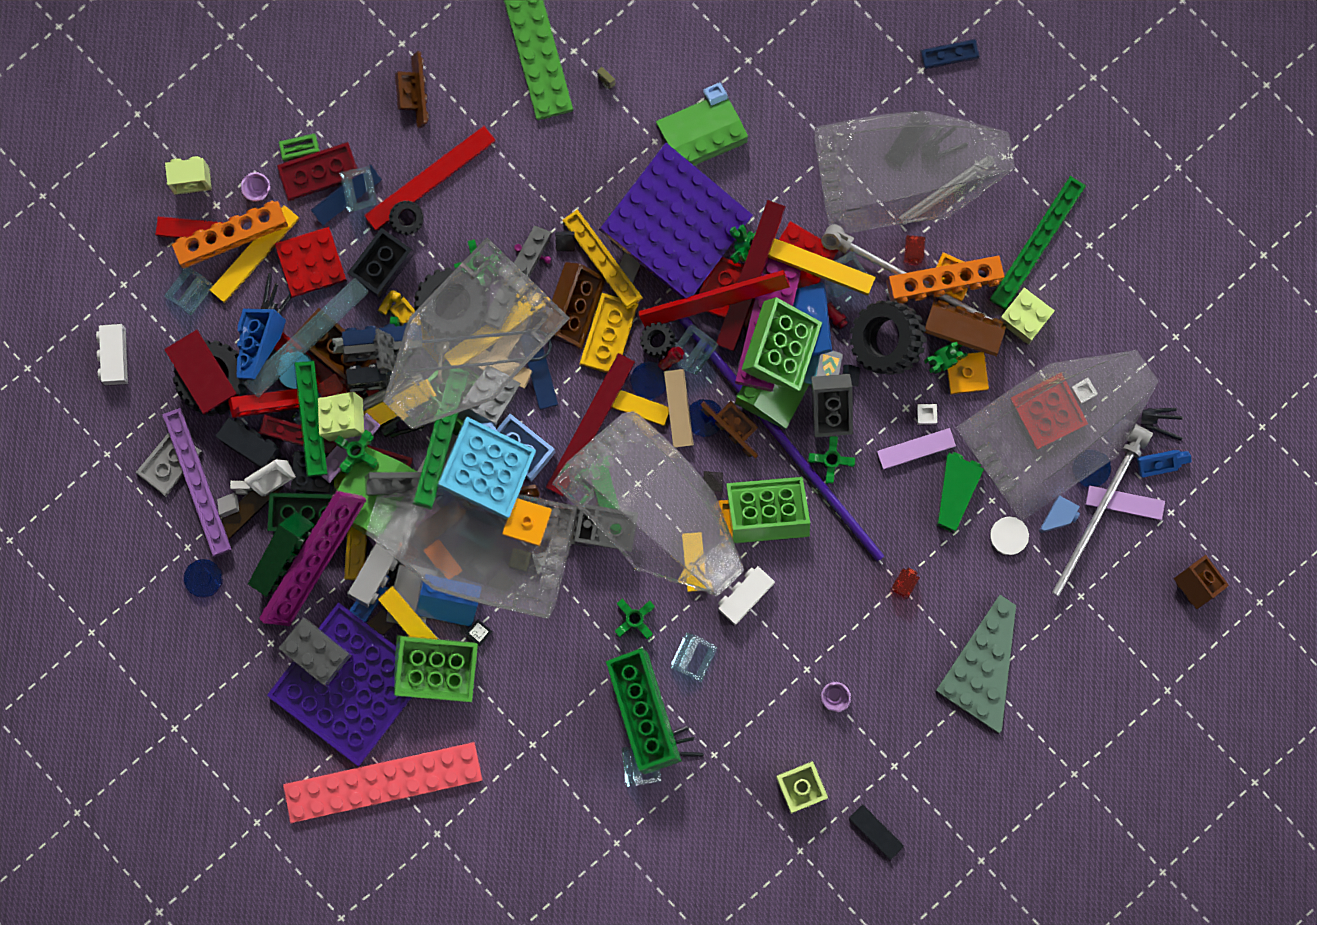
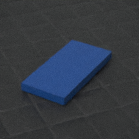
(813, 302)

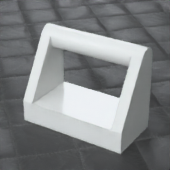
(270, 477)

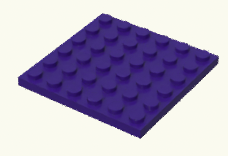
(675, 222)
(358, 701)

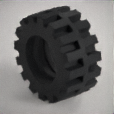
(418, 217)
(652, 331)

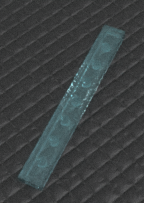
(307, 337)

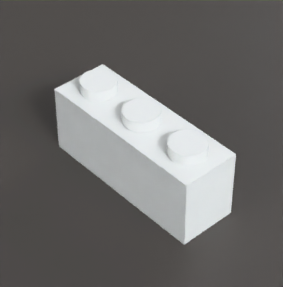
(112, 354)
(745, 595)

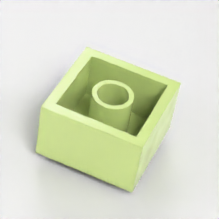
(188, 175)
(1026, 316)
(341, 416)
(801, 787)

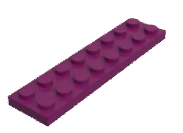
(786, 295)
(313, 558)

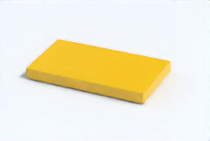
(608, 333)

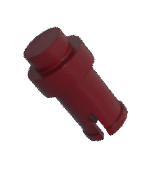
(839, 320)
(674, 356)

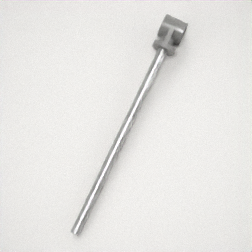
(844, 242)
(1138, 439)

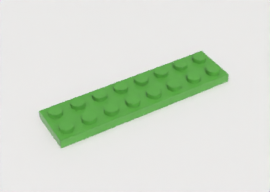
(539, 58)

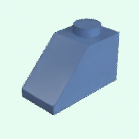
(1060, 515)

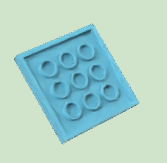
(486, 468)

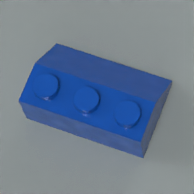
(444, 607)

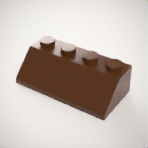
(577, 297)
(965, 327)
(325, 350)

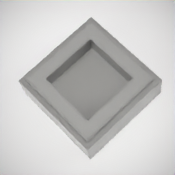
(228, 505)

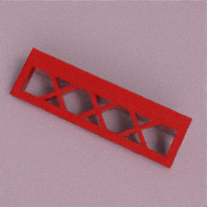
(266, 403)

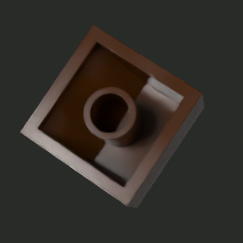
(1201, 582)

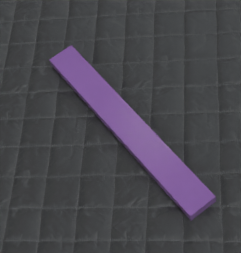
(197, 482)

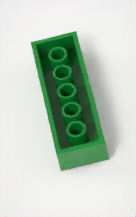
(643, 711)

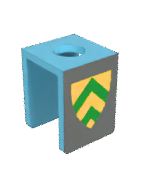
(824, 365)

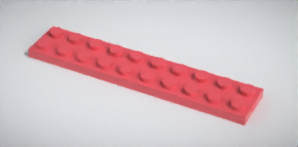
(382, 782)

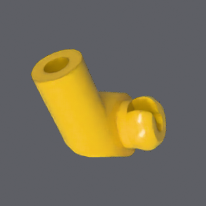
(392, 296)

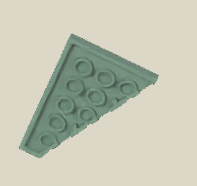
(981, 671)

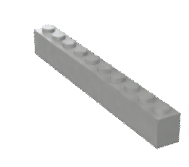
(378, 565)

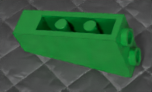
(957, 489)

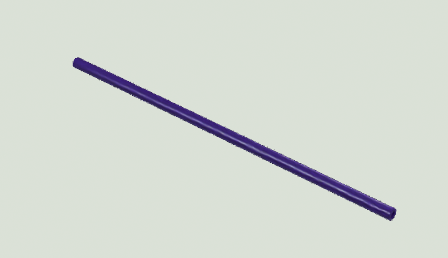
(797, 457)

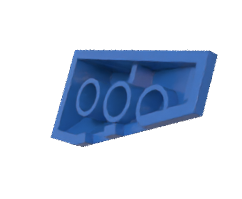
(258, 336)

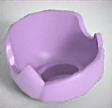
(255, 186)
(836, 696)

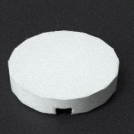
(1009, 536)

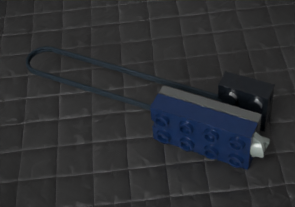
(359, 346)

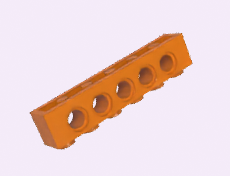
(258, 229)
(991, 266)

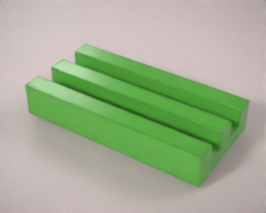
(300, 147)

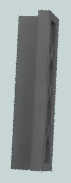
(390, 482)

